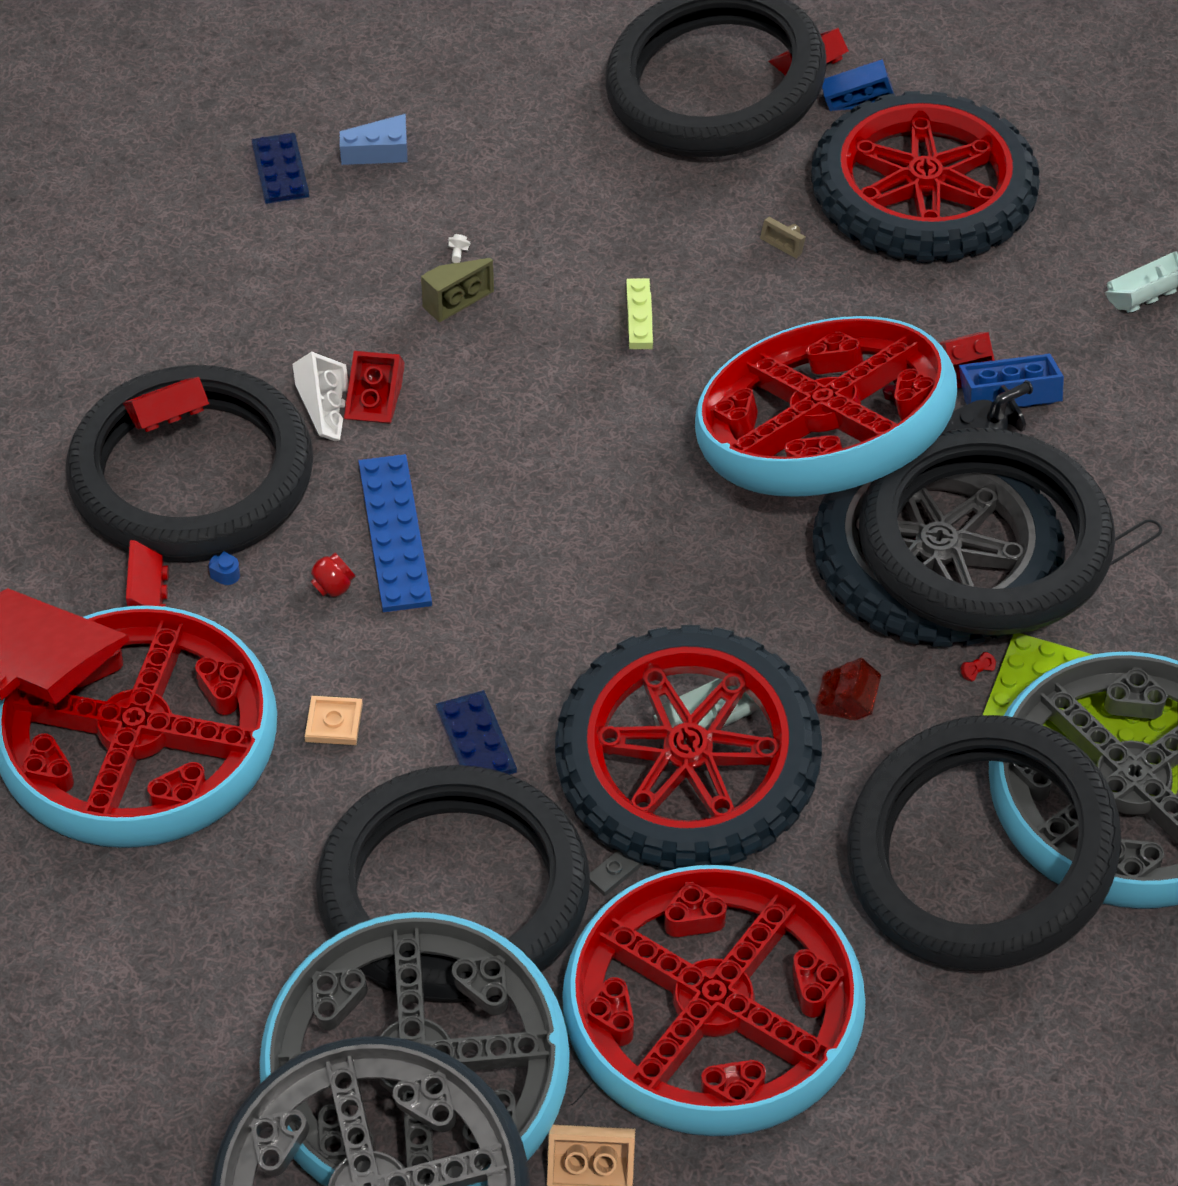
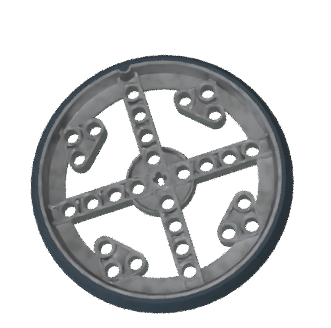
(361, 1058)

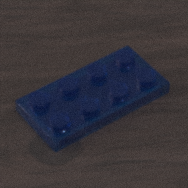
(280, 168)
(475, 733)

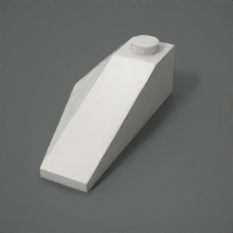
(321, 389)

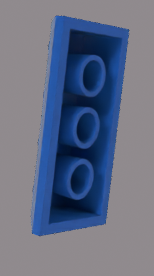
(983, 379)

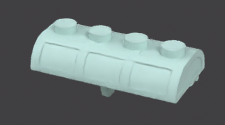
(1144, 284)
(694, 698)

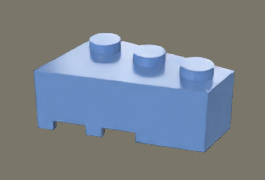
(375, 142)

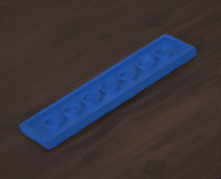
(395, 533)

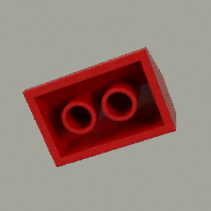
(834, 47)
(167, 404)
(146, 577)

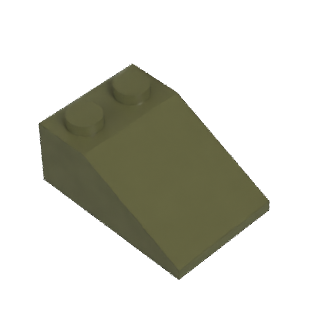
(456, 286)

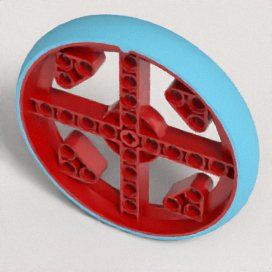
(820, 465)
(140, 725)
(714, 998)

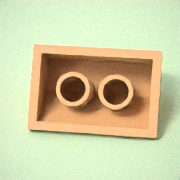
(590, 1156)

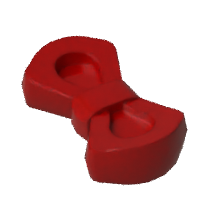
(970, 669)

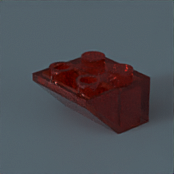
(849, 690)

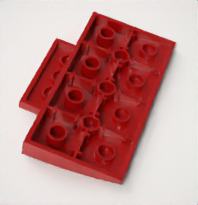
(48, 647)

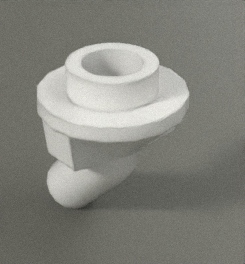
(458, 244)

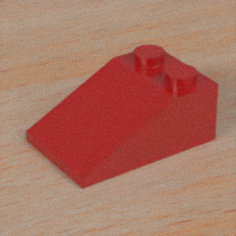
(374, 386)

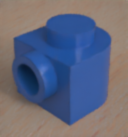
(224, 569)

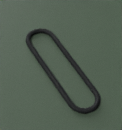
(1143, 543)

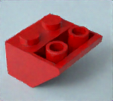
(968, 350)

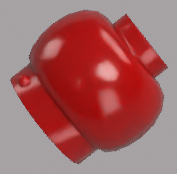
(331, 576)

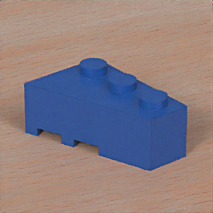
(857, 86)

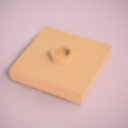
(333, 720)

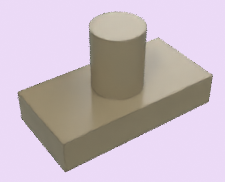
(782, 237)

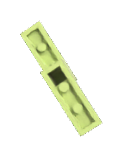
(639, 314)

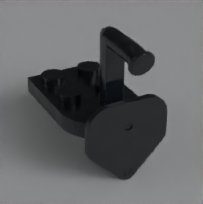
(999, 412)

